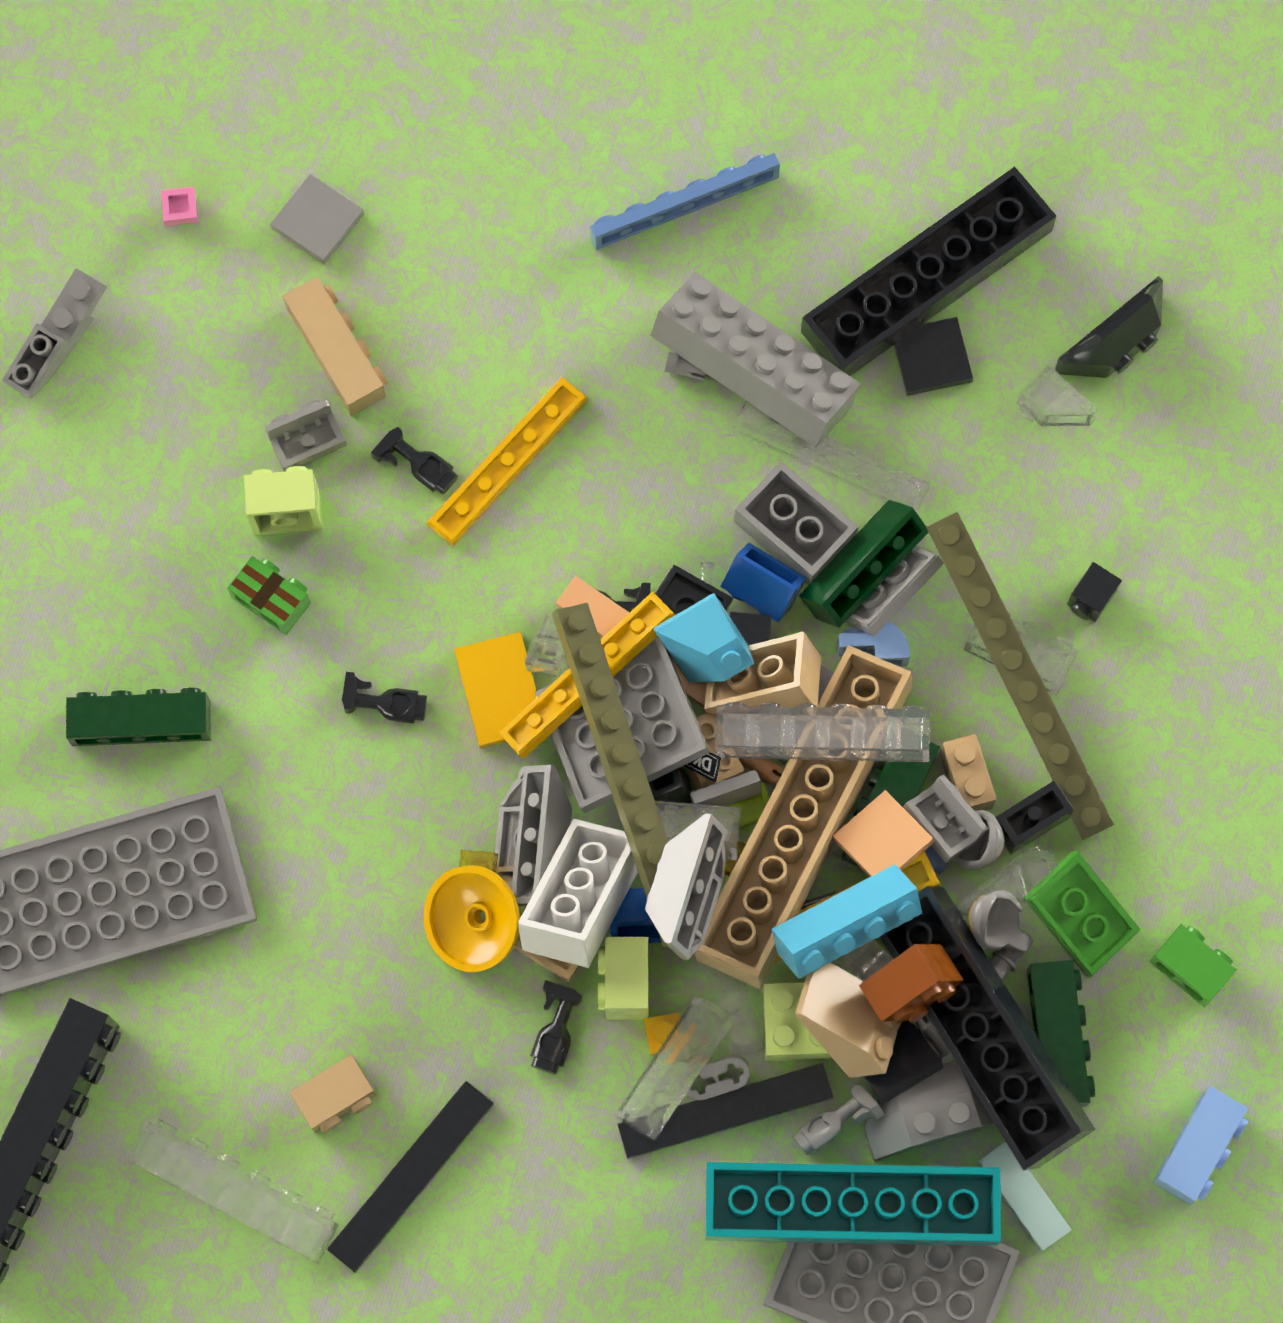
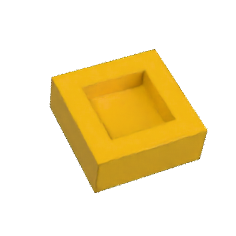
(658, 1030)

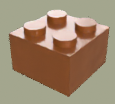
(912, 983)

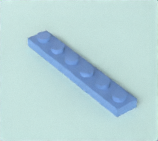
(692, 198)

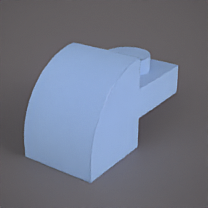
(887, 644)

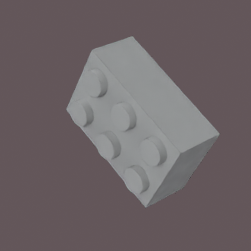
(794, 522)

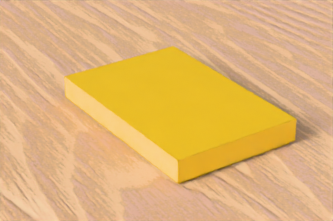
(495, 684)

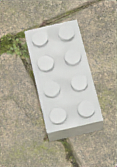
(578, 894)

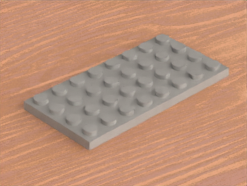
(119, 890)

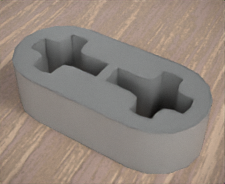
(721, 1085)

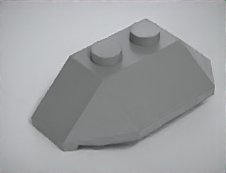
(530, 828)
(688, 885)
(927, 1114)

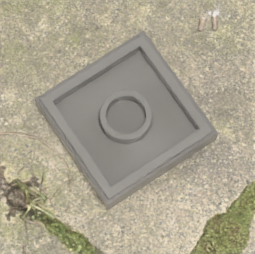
(317, 219)

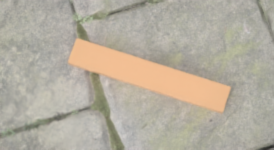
(607, 615)

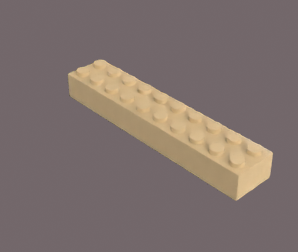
(795, 831)

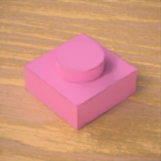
(179, 206)

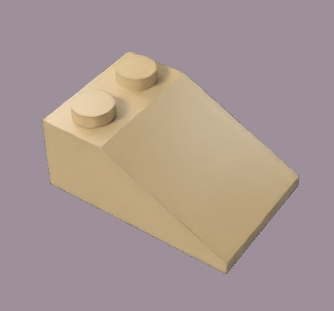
(783, 674)
(845, 1022)

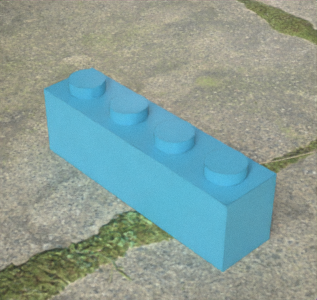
(847, 921)

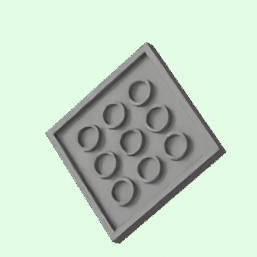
(658, 718)

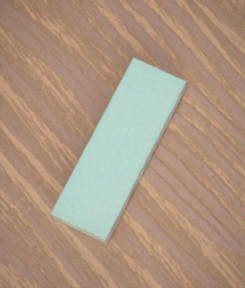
(1026, 1198)

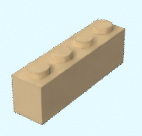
(334, 345)

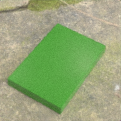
(1082, 913)

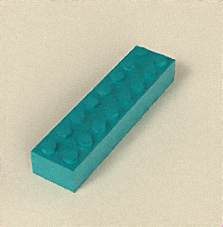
(853, 1204)

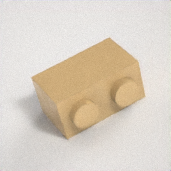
(968, 771)
(333, 1095)

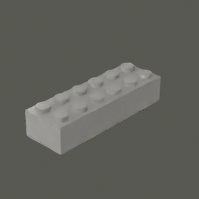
(755, 359)

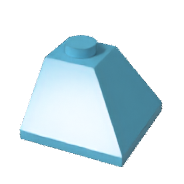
(705, 642)

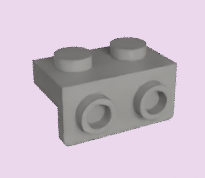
(305, 435)
(946, 819)

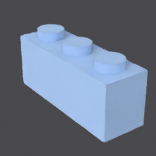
(1202, 1146)

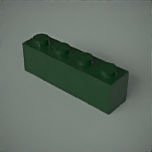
(864, 563)
(138, 718)
(900, 780)
(1059, 1021)

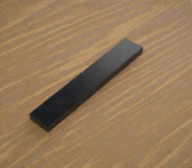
(733, 1110)
(410, 1176)

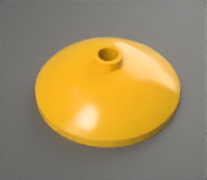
(455, 920)

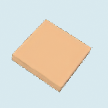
(883, 836)

